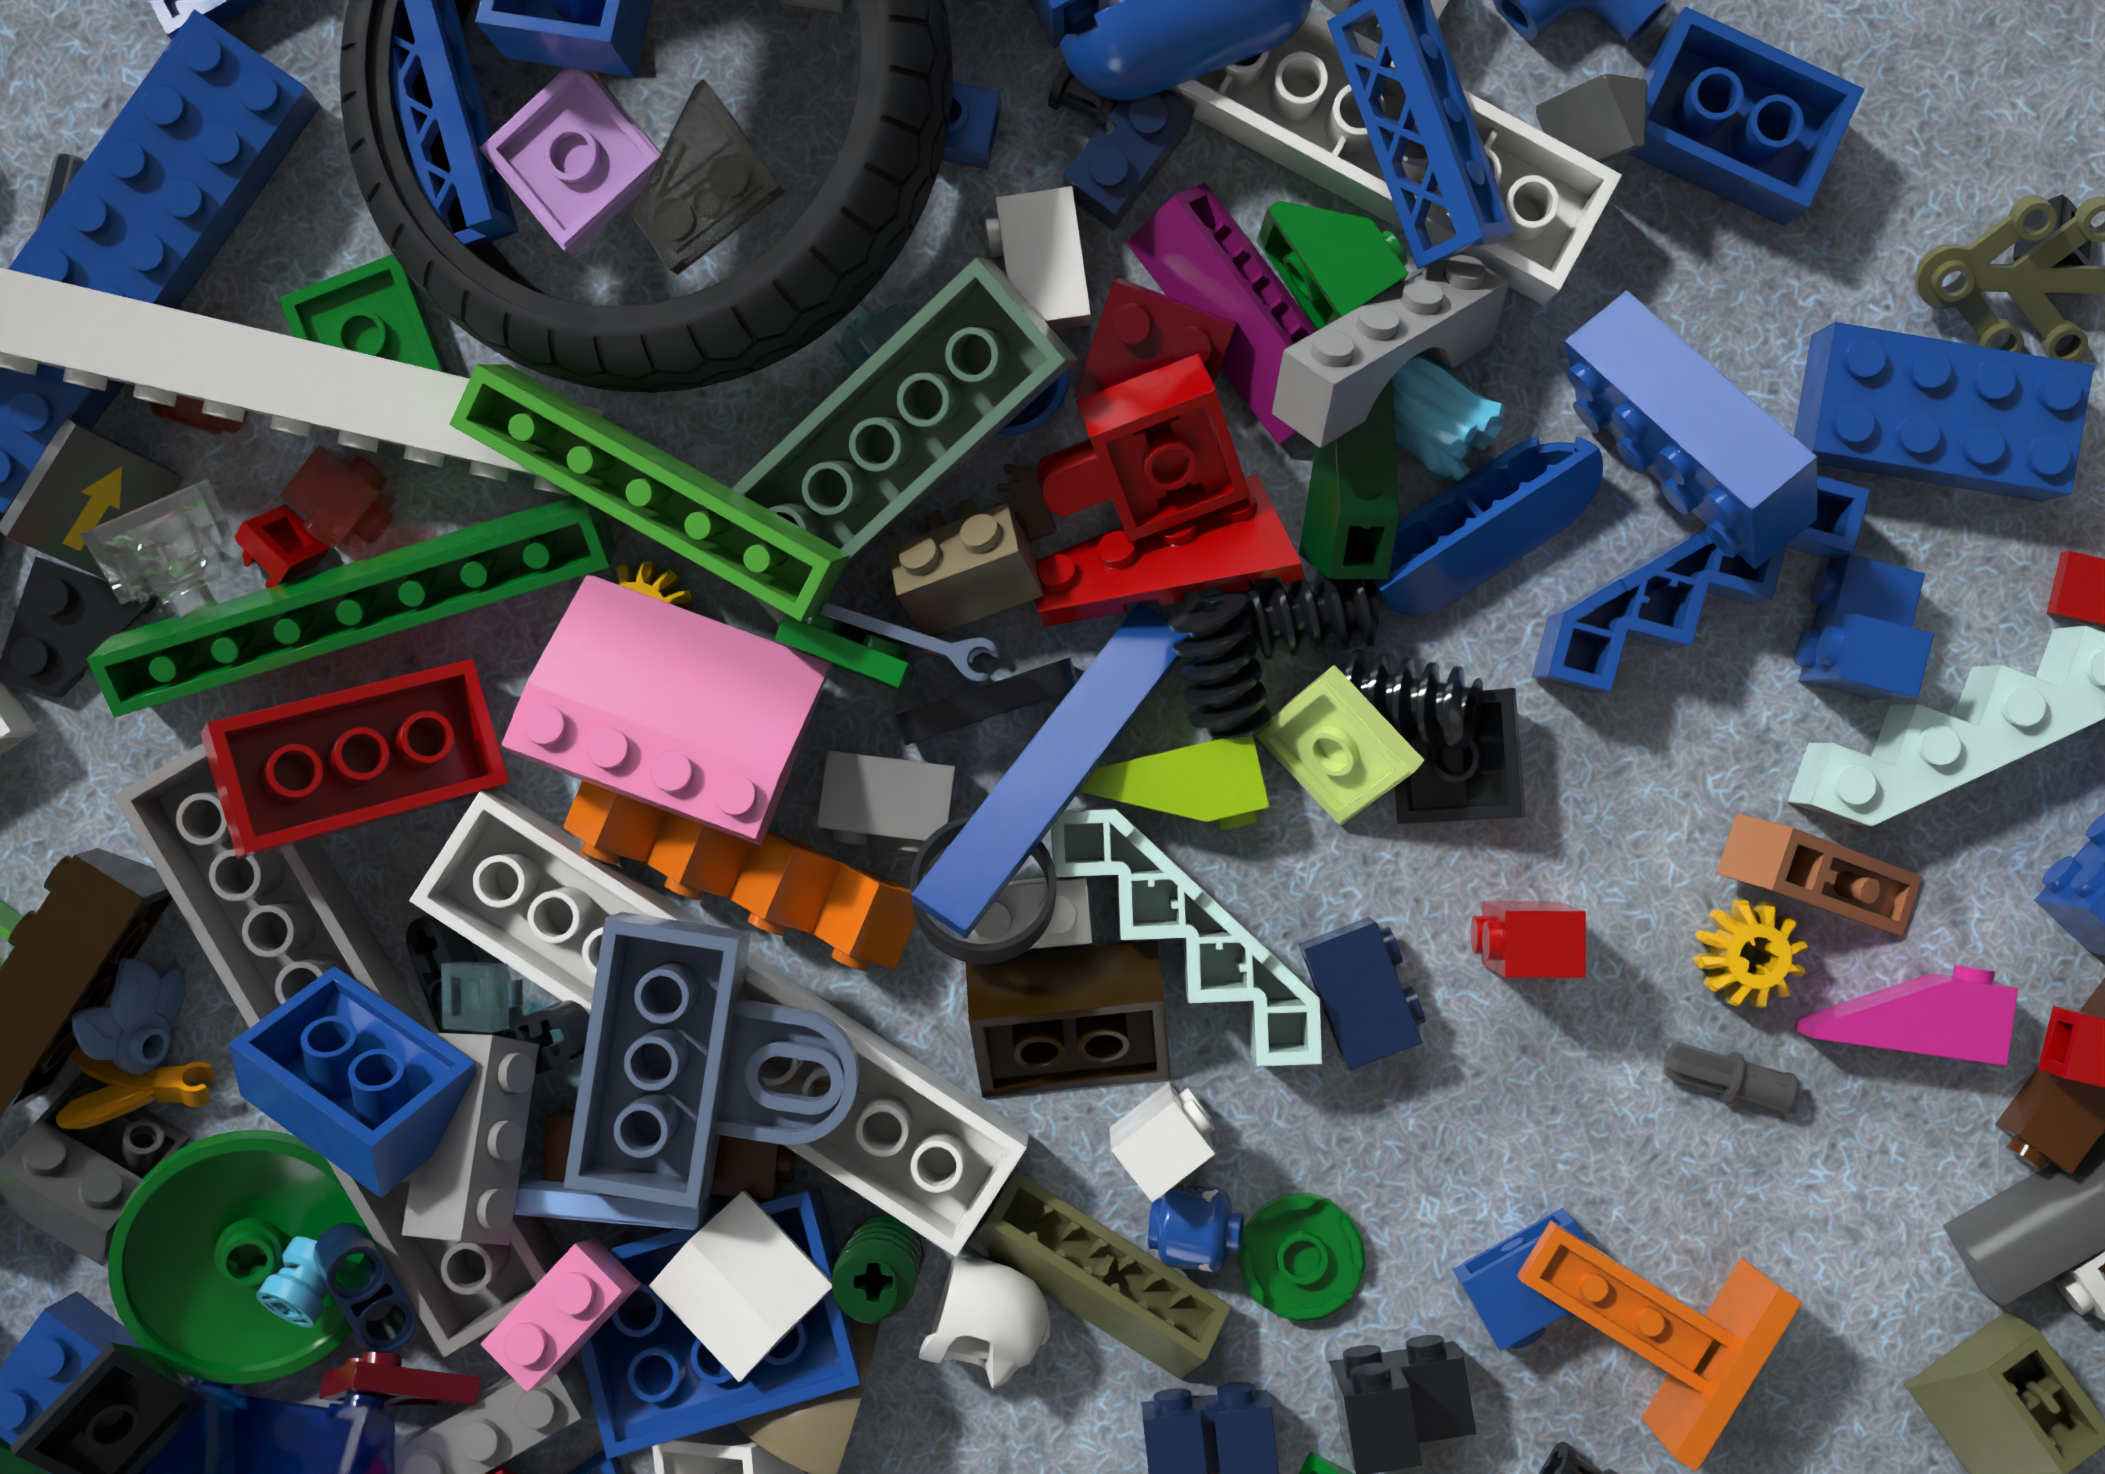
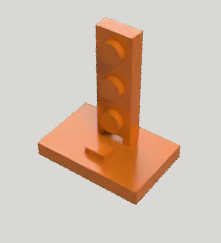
(1706, 1355)

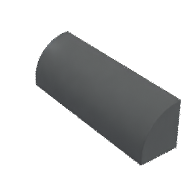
(2034, 1228)

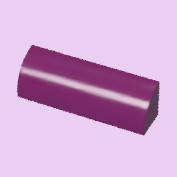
(1210, 263)

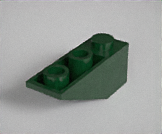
(1354, 499)

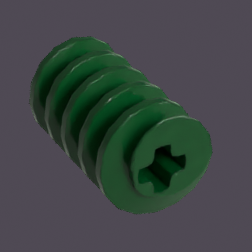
(859, 1285)

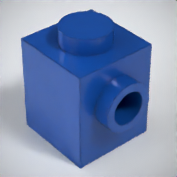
(972, 125)

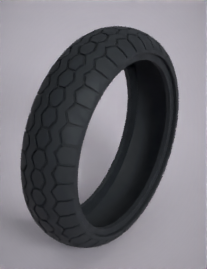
(700, 338)

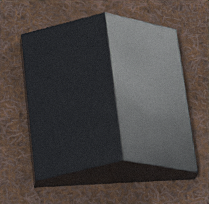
(1471, 782)
(111, 1416)

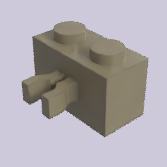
(964, 568)

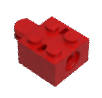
(1152, 449)

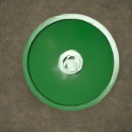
(206, 1239)

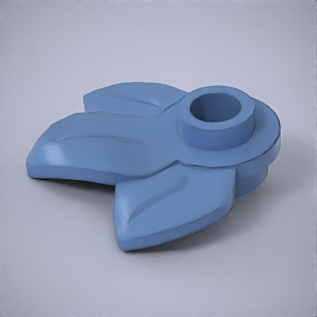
(139, 1018)

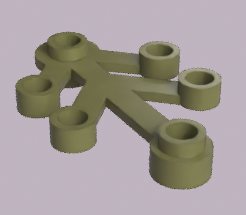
(2023, 279)

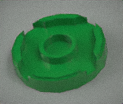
(1300, 1233)

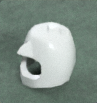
(988, 1319)

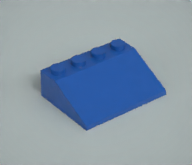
(662, 1383)

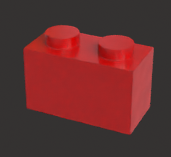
(1531, 939)

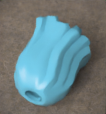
(1441, 417)

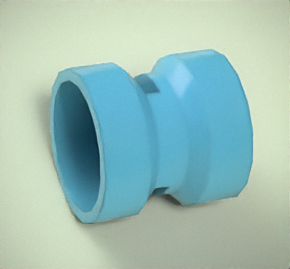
(298, 1288)

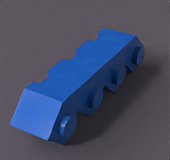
(1666, 592)

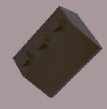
(1069, 1019)

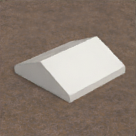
(741, 1285)

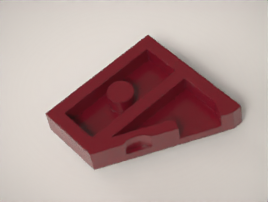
(1148, 331)
(384, 1378)

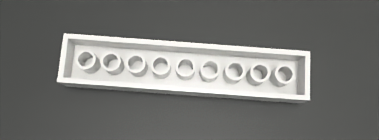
(542, 908)

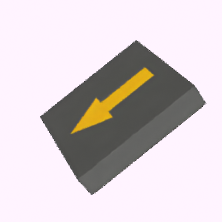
(78, 486)

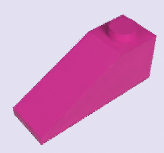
(1930, 1015)

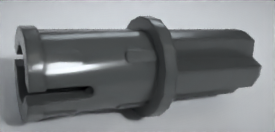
(1731, 1076)

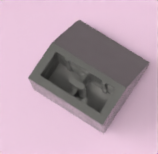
(81, 1178)

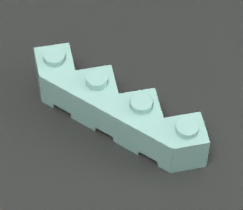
(1930, 753)
(1219, 953)

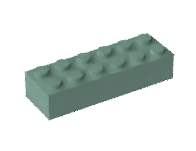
(911, 414)

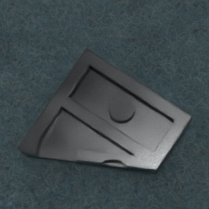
(60, 625)

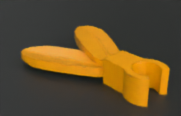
(132, 1091)

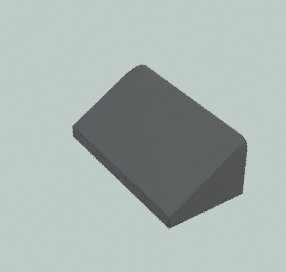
(1599, 116)

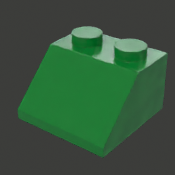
(1330, 259)

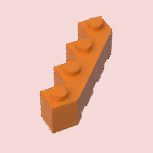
(777, 882)

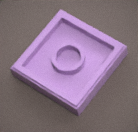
(573, 156)

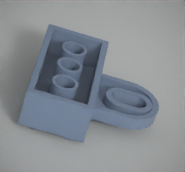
(682, 1061)

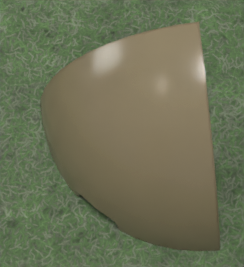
(816, 1430)

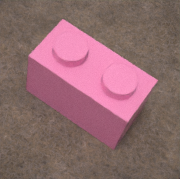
(560, 1314)

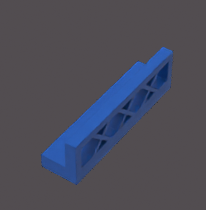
(458, 116)
(1443, 125)

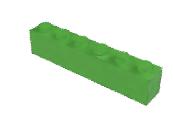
(649, 490)

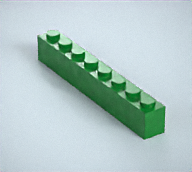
(353, 604)

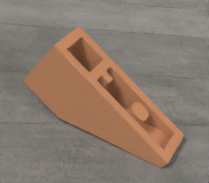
(1819, 873)

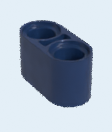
(365, 1288)

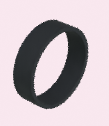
(973, 952)

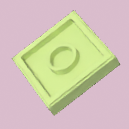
(1338, 746)

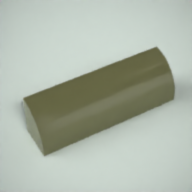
(1100, 1276)

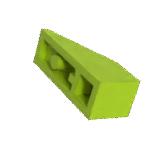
(1195, 781)

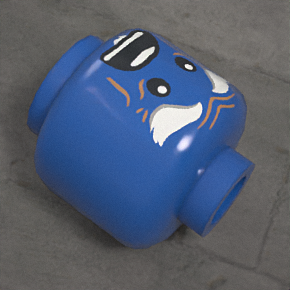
(1195, 1228)

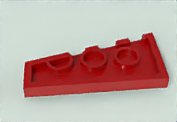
(1203, 553)

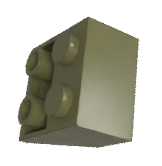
(2009, 1403)

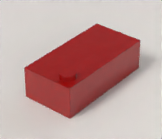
(353, 757)

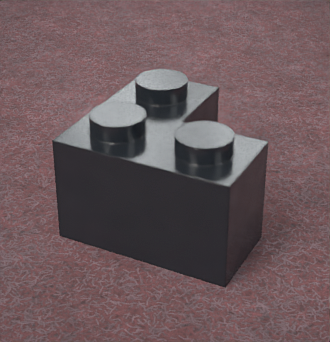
(1400, 1400)

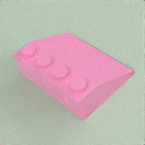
(668, 708)

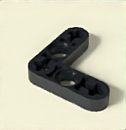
(435, 943)

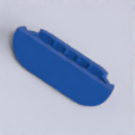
(1164, 43)
(1489, 522)

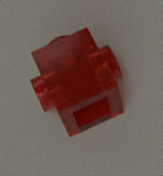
(341, 498)

